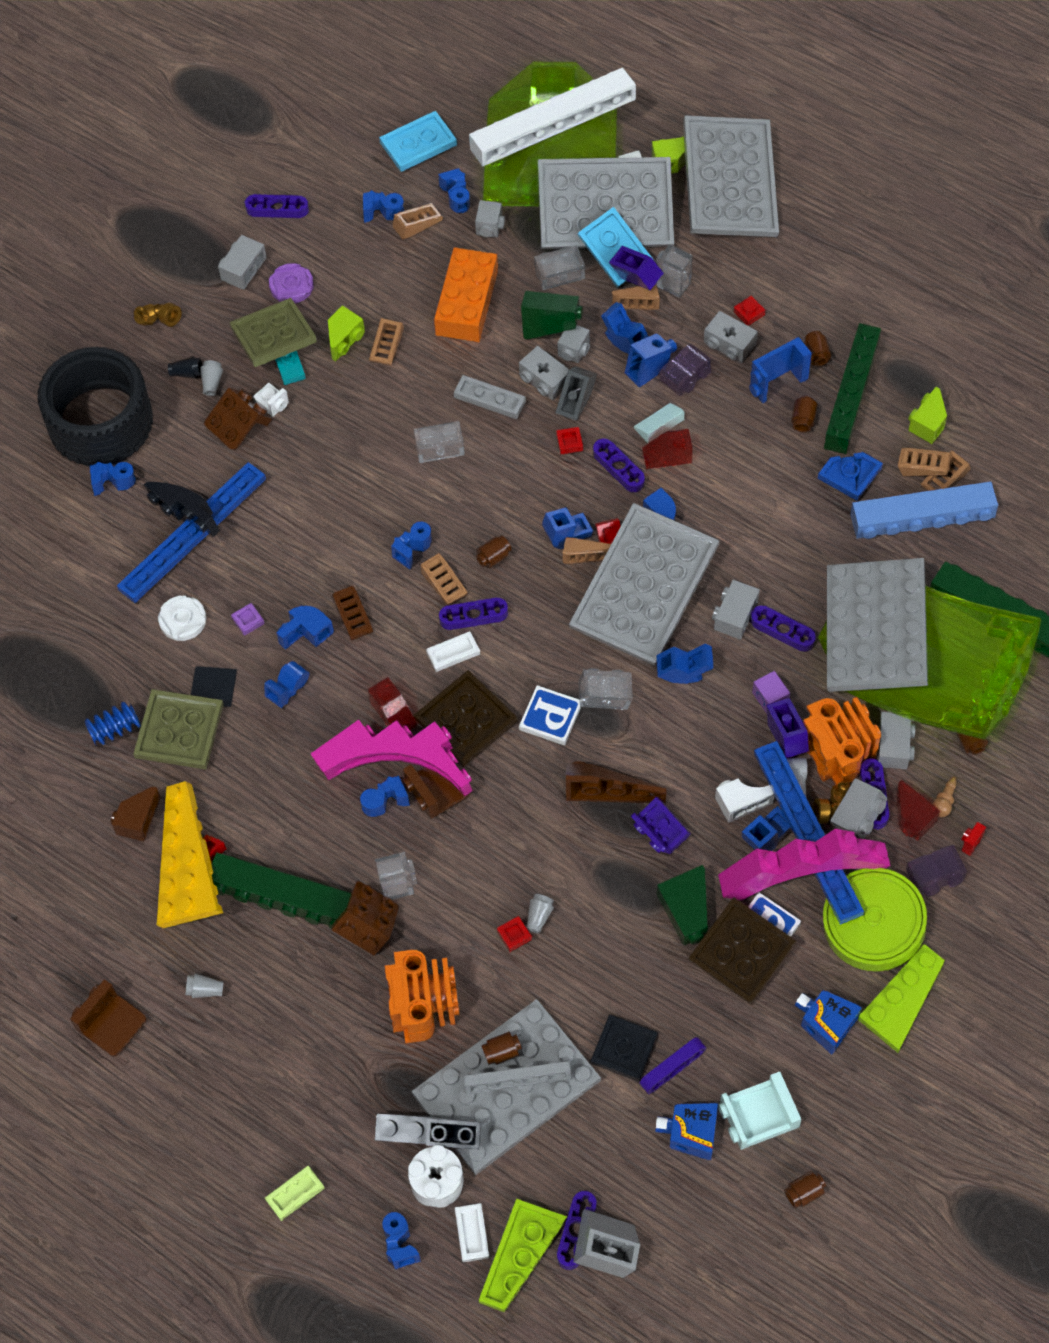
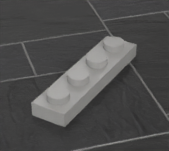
(527, 1075)

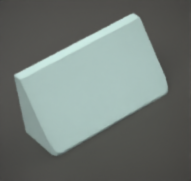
(660, 422)

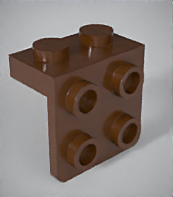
(235, 417)
(431, 790)
(367, 918)
(107, 1019)

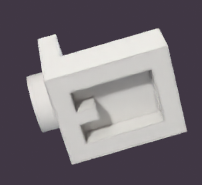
(272, 399)

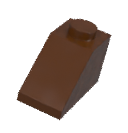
(136, 814)

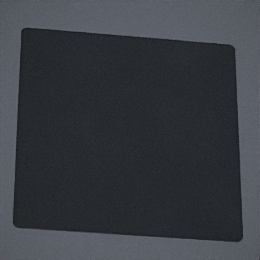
(214, 683)

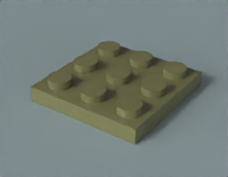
(273, 332)
(178, 729)

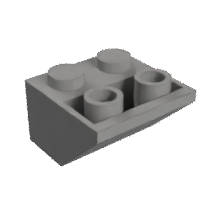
(607, 1244)

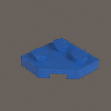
(850, 474)

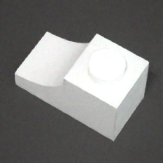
(740, 800)

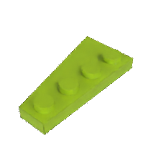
(899, 1003)
(520, 1249)

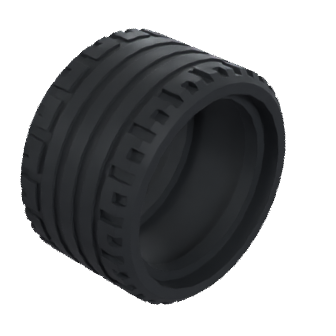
(86, 371)

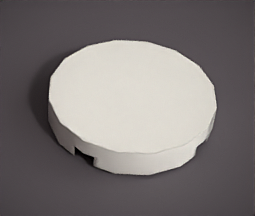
(182, 618)

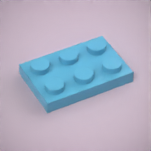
(418, 141)
(606, 237)

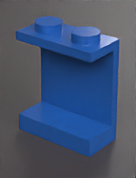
(789, 357)

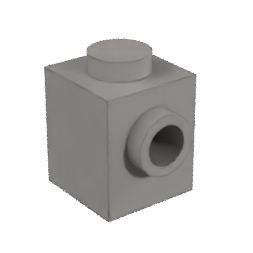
(489, 219)
(574, 344)

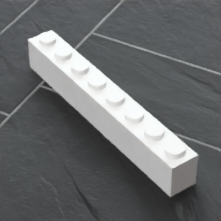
(552, 116)

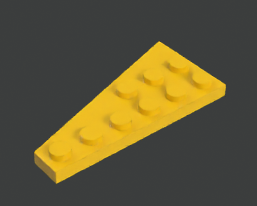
(186, 867)

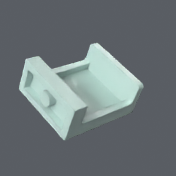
(760, 1112)

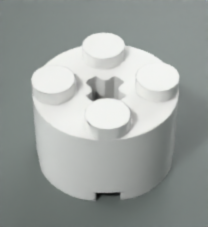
(430, 1190)

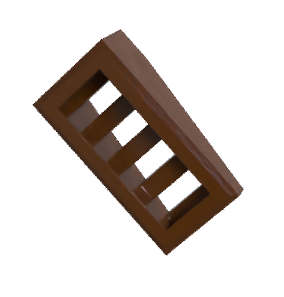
(345, 599)

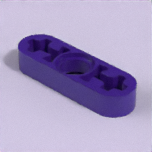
(283, 212)
(619, 474)
(479, 605)
(801, 630)
(879, 783)
(672, 1065)
(574, 1209)

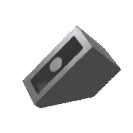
(575, 392)

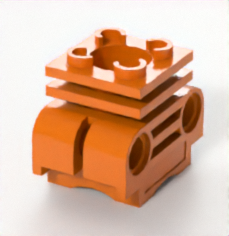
(840, 738)
(419, 995)

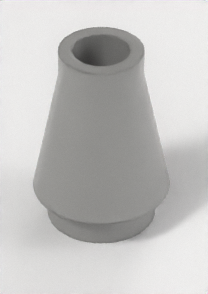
(211, 375)
(539, 911)
(202, 986)

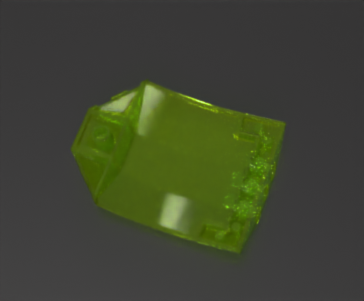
(515, 177)
(973, 667)

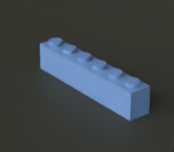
(924, 510)

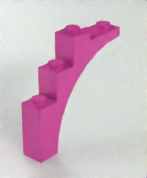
(361, 746)
(800, 858)

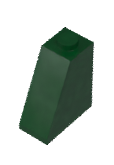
(549, 313)
(686, 904)

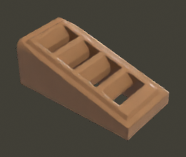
(406, 228)
(637, 298)
(388, 325)
(909, 460)
(963, 469)
(583, 551)
(436, 566)

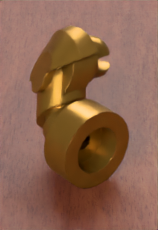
(167, 313)
(823, 809)

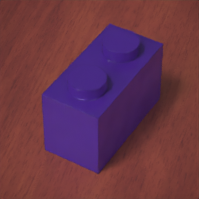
(636, 267)
(787, 727)

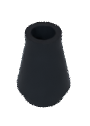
(186, 367)

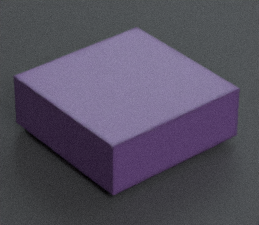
(247, 619)

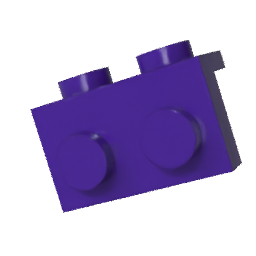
(660, 826)

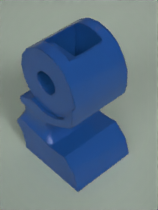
(455, 185)
(387, 205)
(120, 476)
(417, 540)
(290, 679)
(374, 801)
(397, 1232)

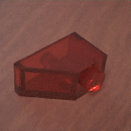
(668, 450)
(390, 704)
(914, 812)

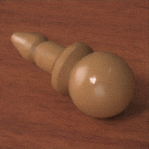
(944, 799)

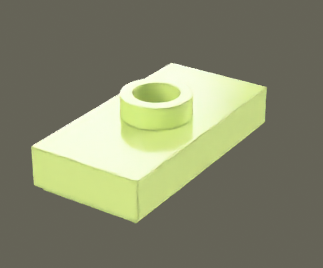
(294, 1193)

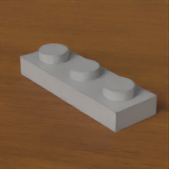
(489, 397)

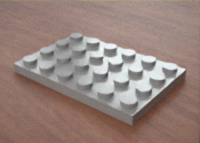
(730, 176)
(584, 189)
(644, 584)
(876, 625)
(515, 1112)

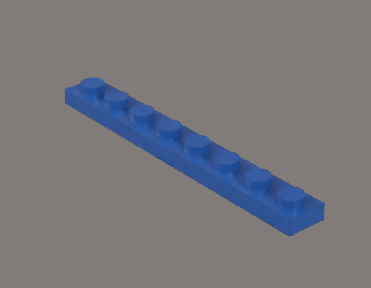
(188, 535)
(806, 827)

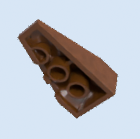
(600, 784)

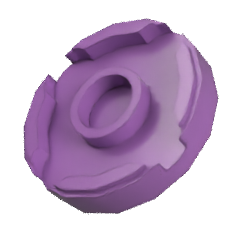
(291, 282)

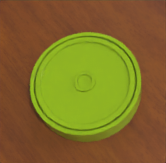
(890, 926)

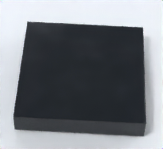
(624, 1048)

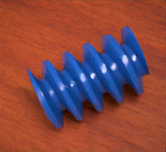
(112, 723)

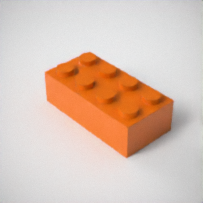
(466, 294)

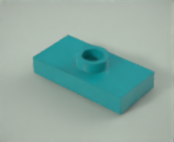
(290, 368)

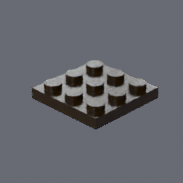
(470, 716)
(742, 951)

